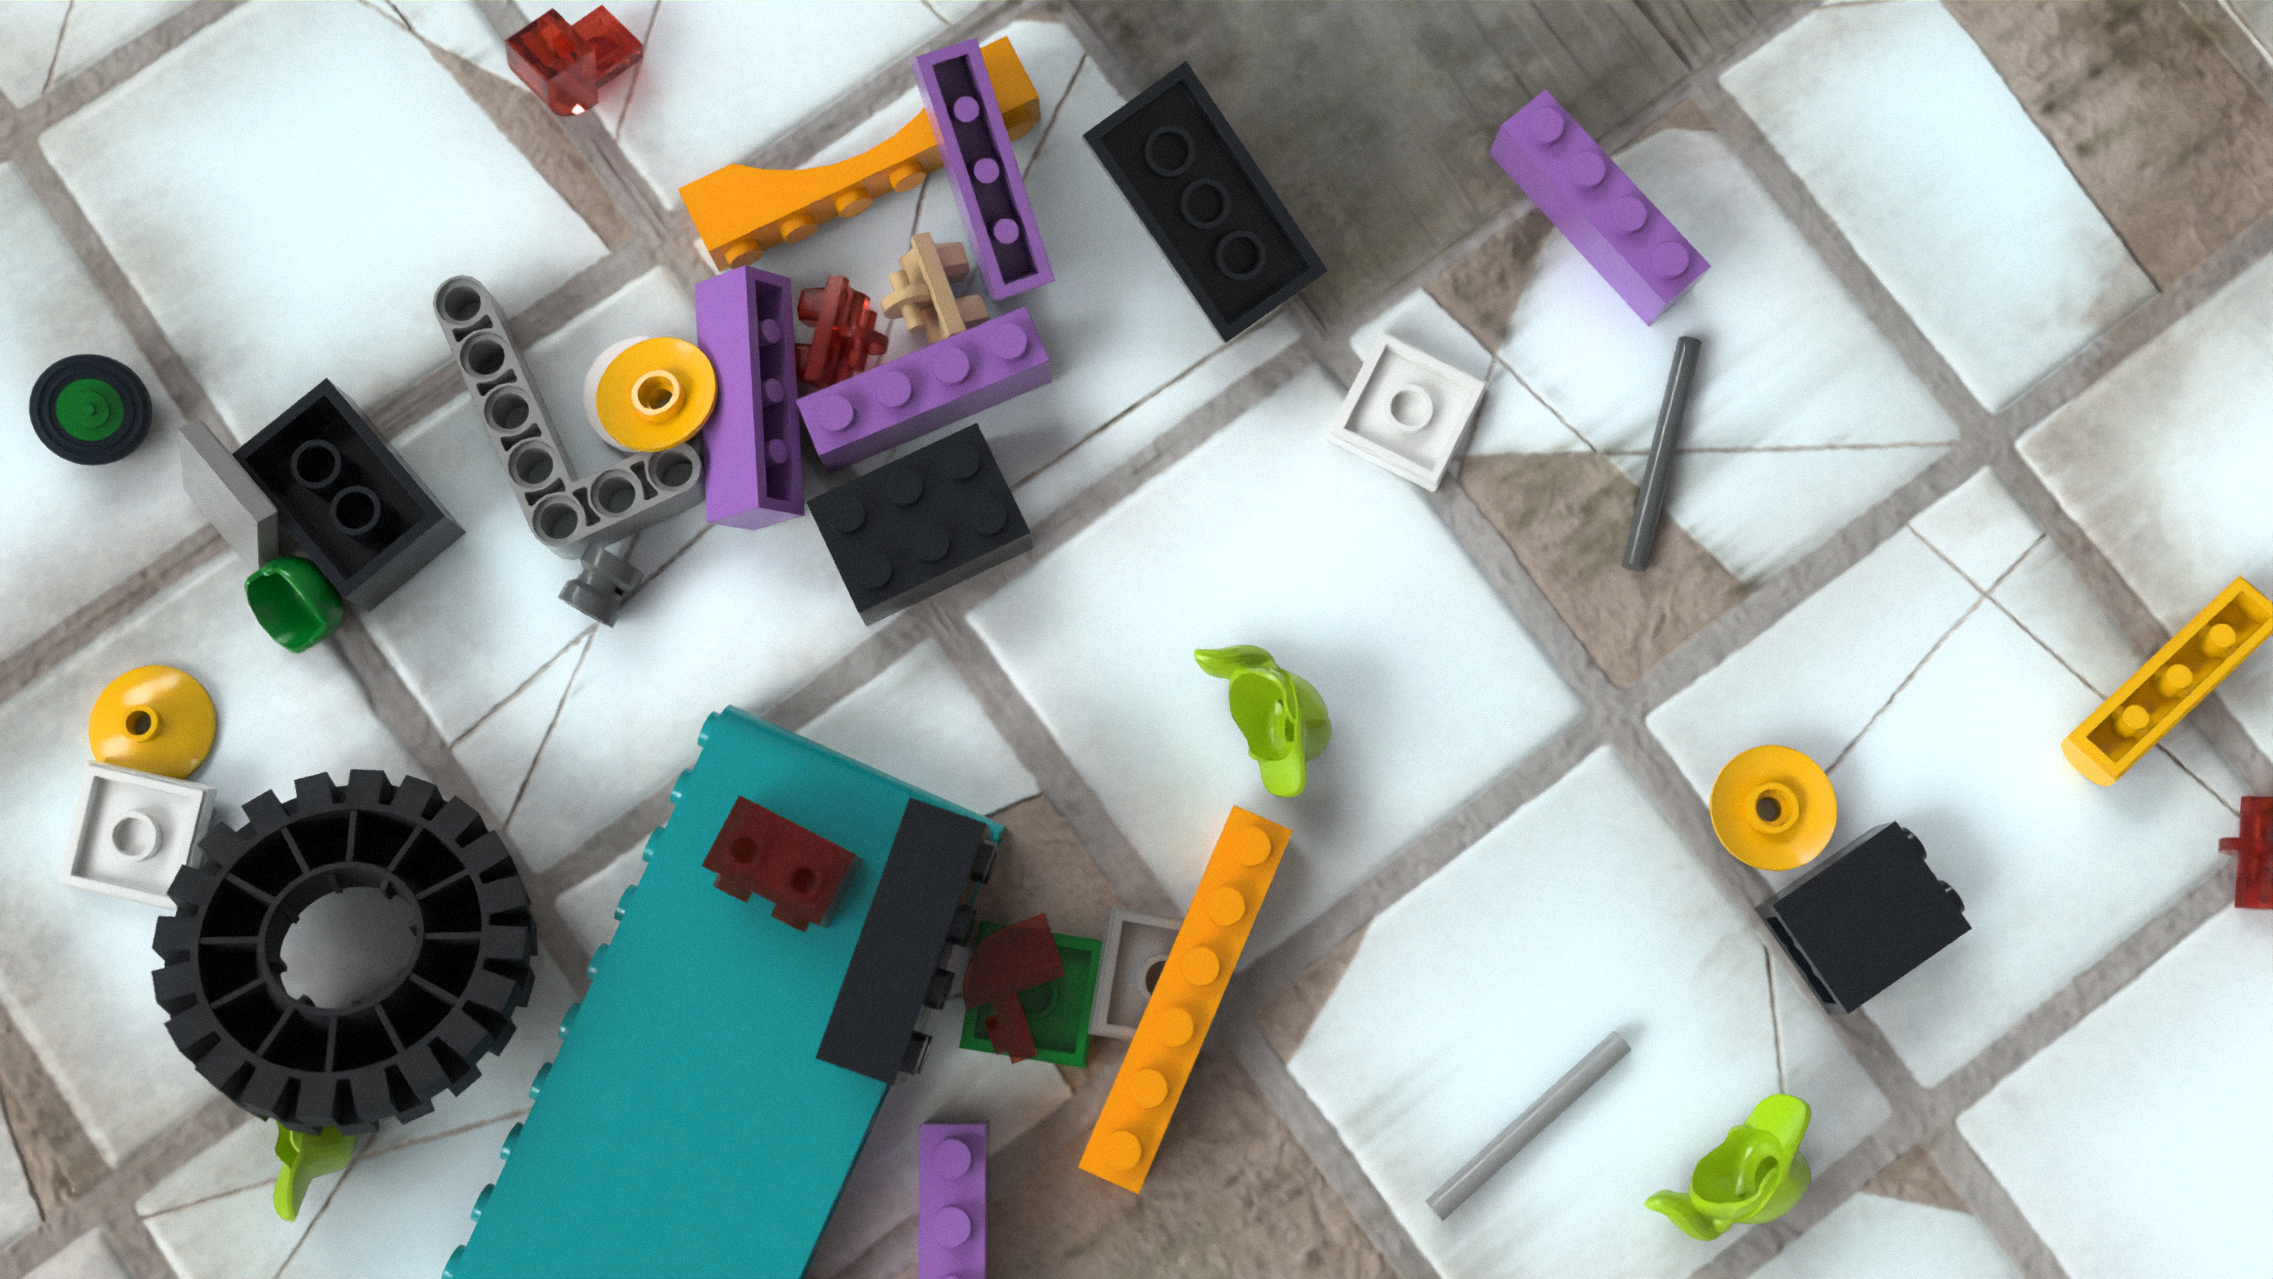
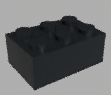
(348, 496)
(921, 524)

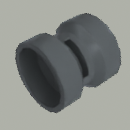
(601, 585)

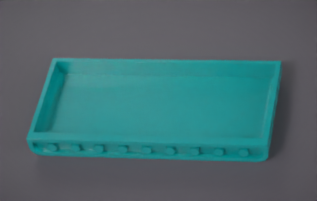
(688, 1086)

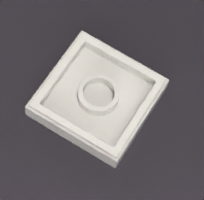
(1407, 411)
(134, 833)

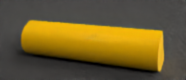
(2170, 684)

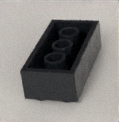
(1204, 202)
(907, 944)

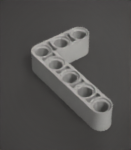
(538, 438)

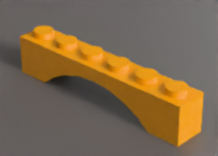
(753, 208)
(1185, 1000)

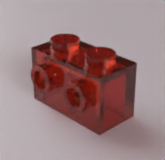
(782, 864)

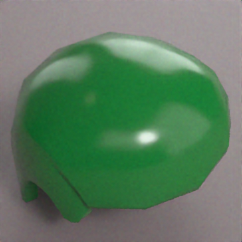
(294, 602)

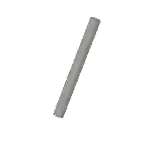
(1528, 1125)

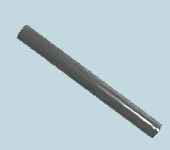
(1661, 454)

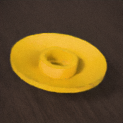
(645, 377)
(180, 727)
(1802, 804)

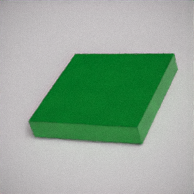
(1055, 1011)

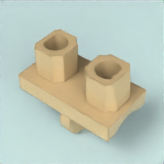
(924, 293)

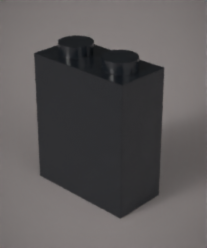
(1864, 917)

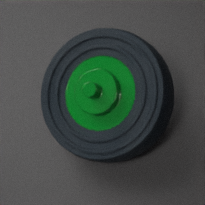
(90, 409)

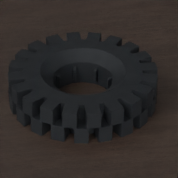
(379, 1055)

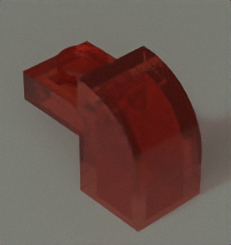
(571, 62)
(1000, 969)

